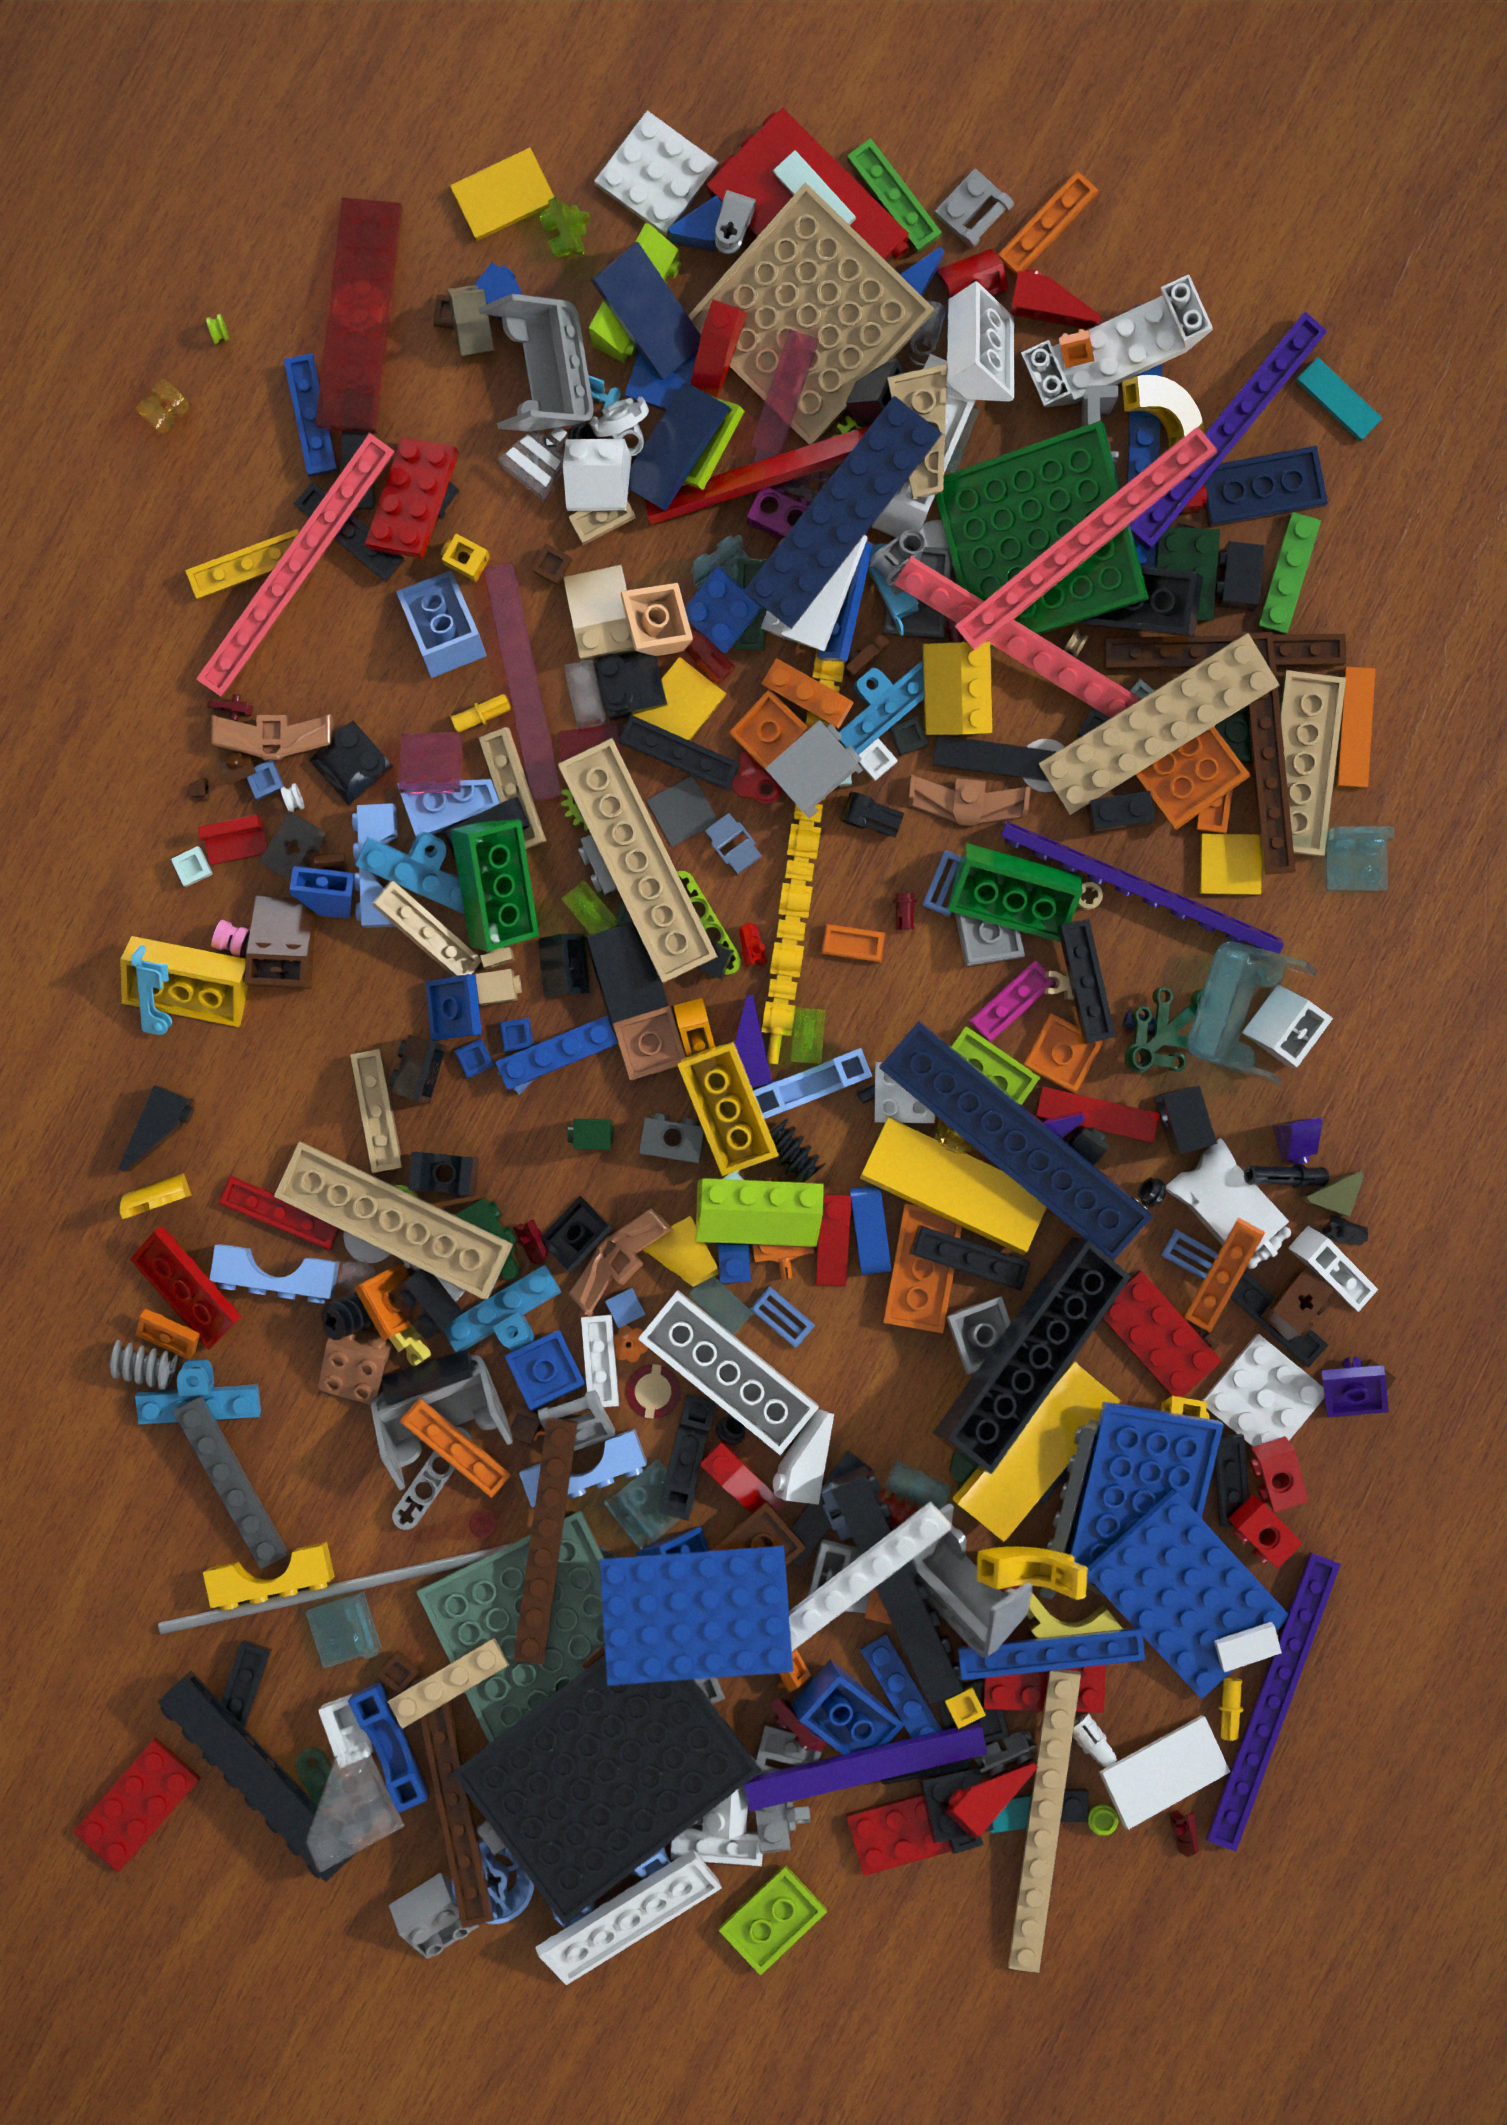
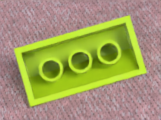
(605, 329)
(758, 1212)

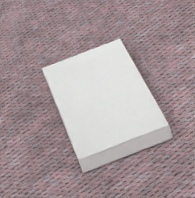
(1164, 1772)

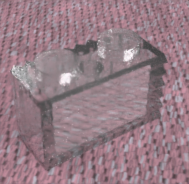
(585, 694)

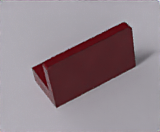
(579, 740)

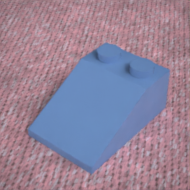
(441, 623)

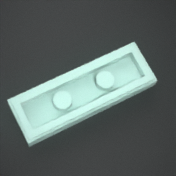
(795, 172)

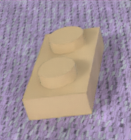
(594, 524)

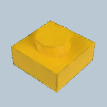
(965, 1707)

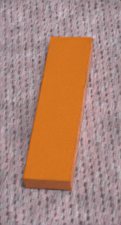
(1047, 223)
(1356, 728)
(1224, 1274)
(455, 1447)

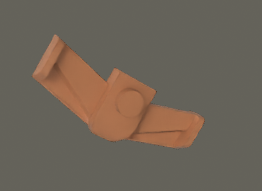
(272, 735)
(968, 801)
(617, 1258)

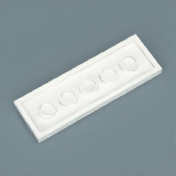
(628, 1917)

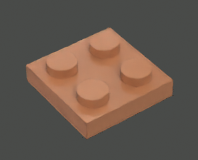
(649, 1043)

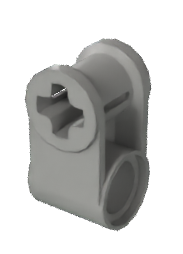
(734, 219)
(892, 557)

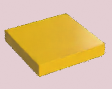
(1230, 864)

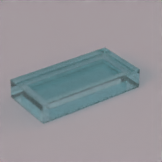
(722, 1304)

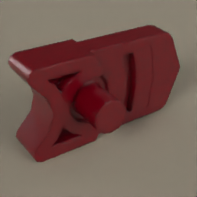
(236, 707)
(529, 1238)
(1185, 1832)

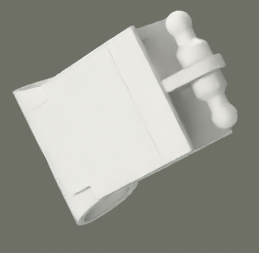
(1221, 1195)

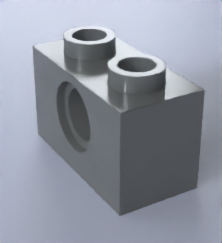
(654, 1144)

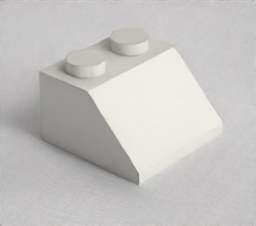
(596, 474)

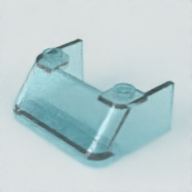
(1226, 1002)

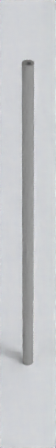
(332, 1590)

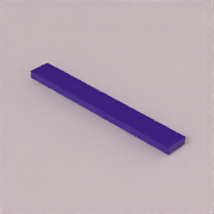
(865, 1766)

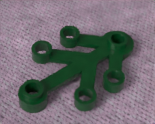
(1164, 1033)

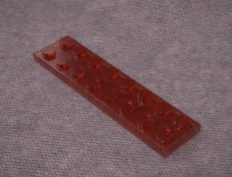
(359, 315)

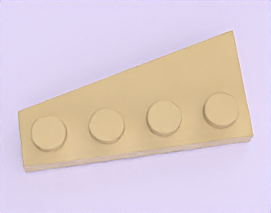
(926, 395)

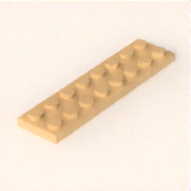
(1159, 723)
(637, 860)
(393, 1220)

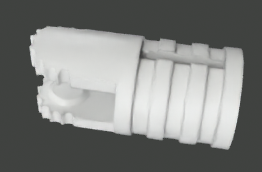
(1092, 1740)

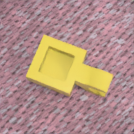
(414, 1347)

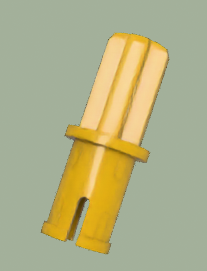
(481, 713)
(1230, 1708)

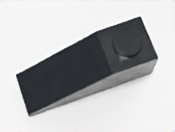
(160, 1120)

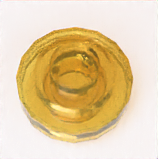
(951, 1139)

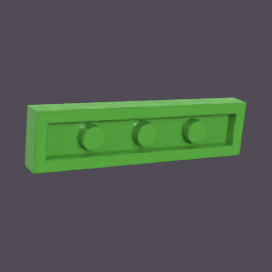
(893, 194)
(1288, 573)

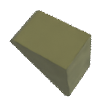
(1337, 1195)

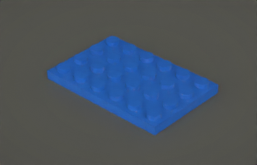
(1136, 1464)
(1183, 1589)
(695, 1615)

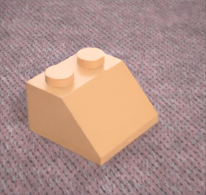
(657, 619)

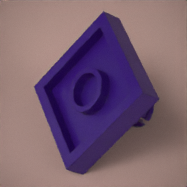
(1355, 1389)

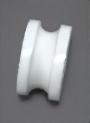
(292, 797)

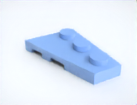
(445, 810)

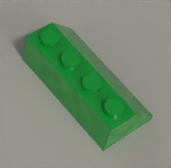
(495, 883)
(1014, 892)

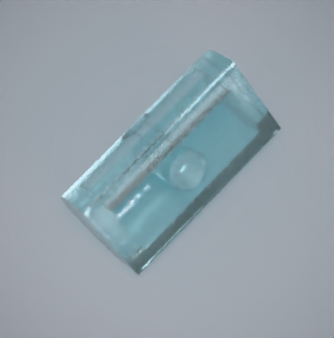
(917, 1486)

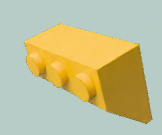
(957, 689)

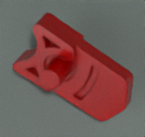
(753, 949)

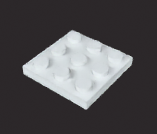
(656, 173)
(1264, 1394)

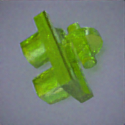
(570, 224)
(589, 909)
(808, 1035)

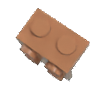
(355, 1366)

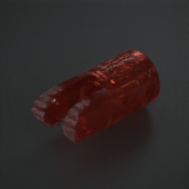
(709, 658)

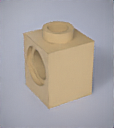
(498, 987)

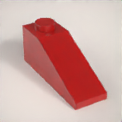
(1047, 301)
(717, 347)
(833, 1241)
(739, 1479)
(981, 1803)

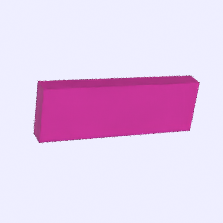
(1011, 1001)

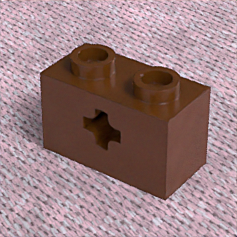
(1298, 1304)

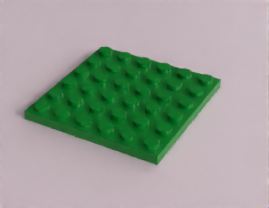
(1024, 502)

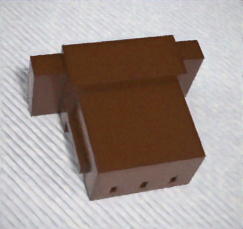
(199, 789)
(1209, 1339)

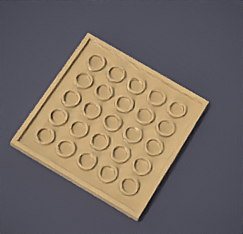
(824, 282)

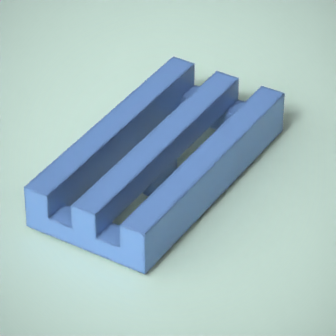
(938, 906)
(1171, 1244)
(763, 1300)

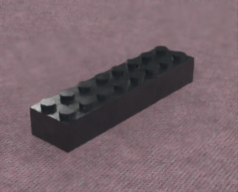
(1032, 1355)

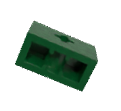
(591, 1134)

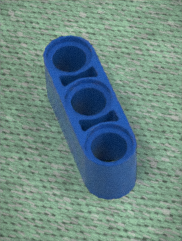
(870, 1230)

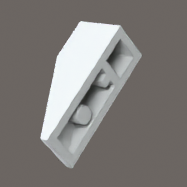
(1333, 1267)
(803, 1466)

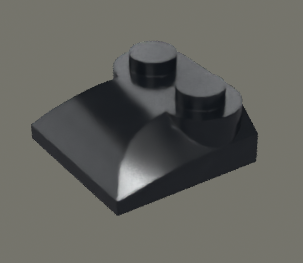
(629, 684)
(351, 762)

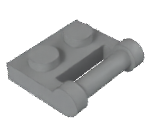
(967, 201)
(591, 1427)
(780, 1745)

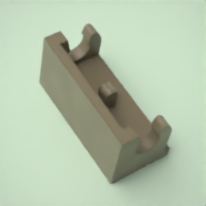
(470, 326)

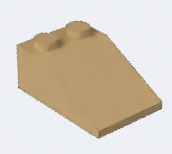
(599, 613)

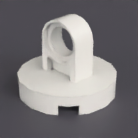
(622, 419)

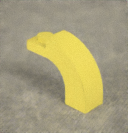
(1049, 1626)

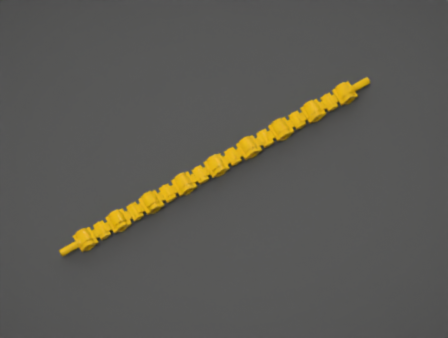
(795, 899)

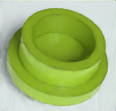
(1102, 1819)

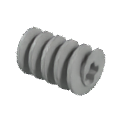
(142, 1366)

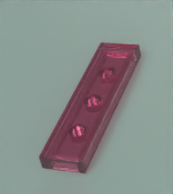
(785, 392)

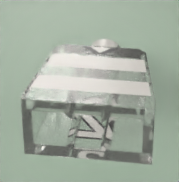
(536, 461)

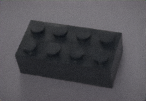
(1169, 610)

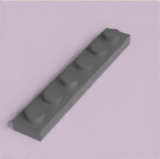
(231, 1482)
(1071, 1493)

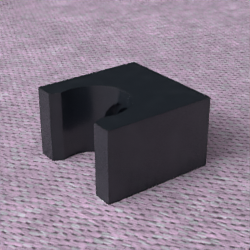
(1185, 1120)
(425, 1176)

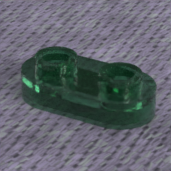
(313, 1777)

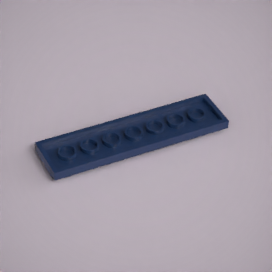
(843, 512)

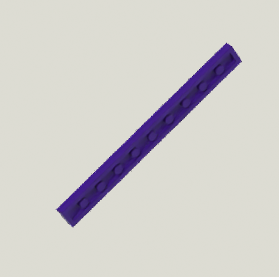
(1233, 424)
(1129, 884)
(1272, 1702)

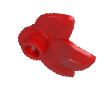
(752, 779)

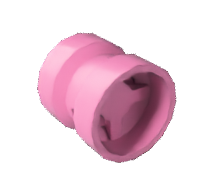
(230, 938)

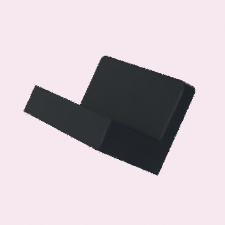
(564, 965)

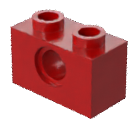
(1287, 1488)
(1279, 1540)

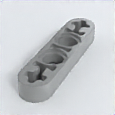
(427, 1475)

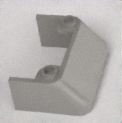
(553, 361)
(456, 1402)
(971, 1608)

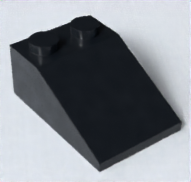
(417, 1068)

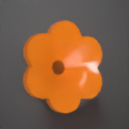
(625, 1335)

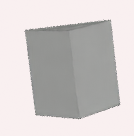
(978, 1330)

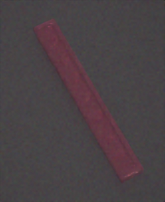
(522, 682)

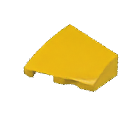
(154, 1196)
(683, 1255)

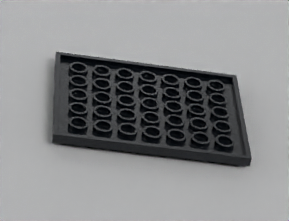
(604, 1780)

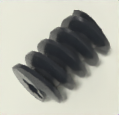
(793, 1154)
(345, 1317)

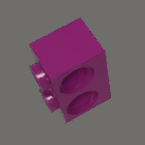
(776, 523)

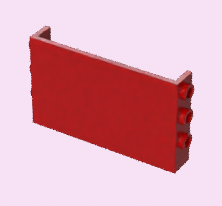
(752, 176)

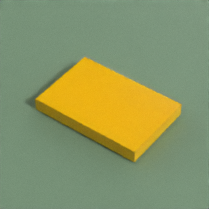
(502, 194)
(689, 700)

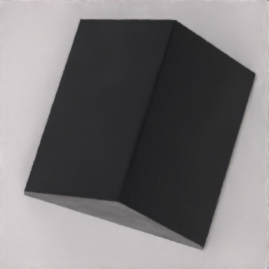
(576, 1234)

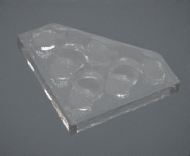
(352, 1809)

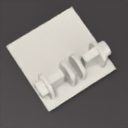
(896, 1102)

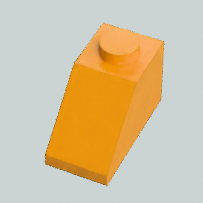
(694, 1026)

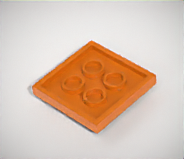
(1193, 777)

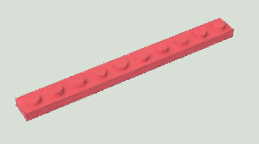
(1086, 538)
(295, 565)
(1018, 641)

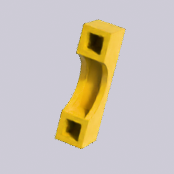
(232, 1583)

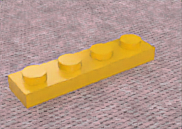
(239, 566)

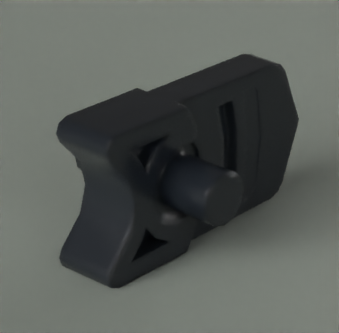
(1345, 1231)

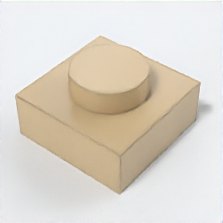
(497, 957)

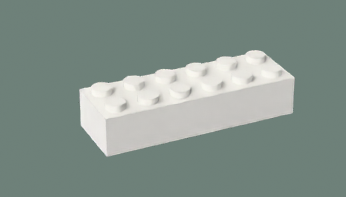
(728, 1372)

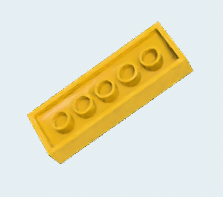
(953, 1186)
(1036, 1456)

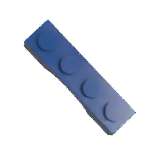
(400, 1767)

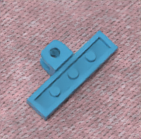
(884, 705)
(414, 871)
(504, 1313)
(192, 1382)

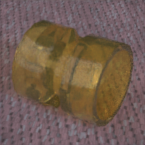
(154, 414)

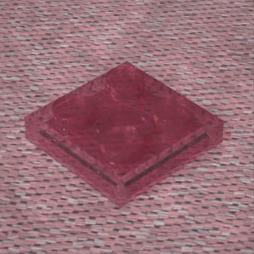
(430, 762)

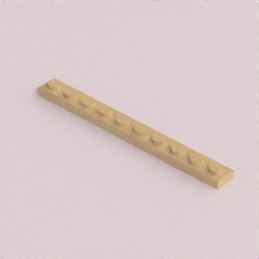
(1044, 1820)

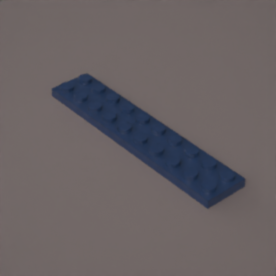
(1015, 1140)

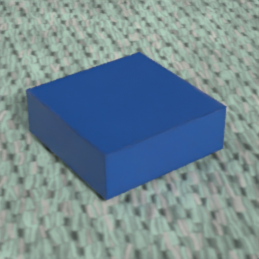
(516, 1034)
(474, 1058)

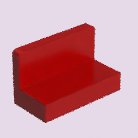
(983, 267)
(234, 839)

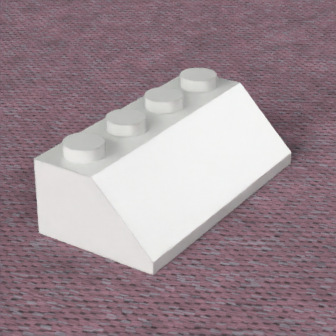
(980, 346)
(820, 618)

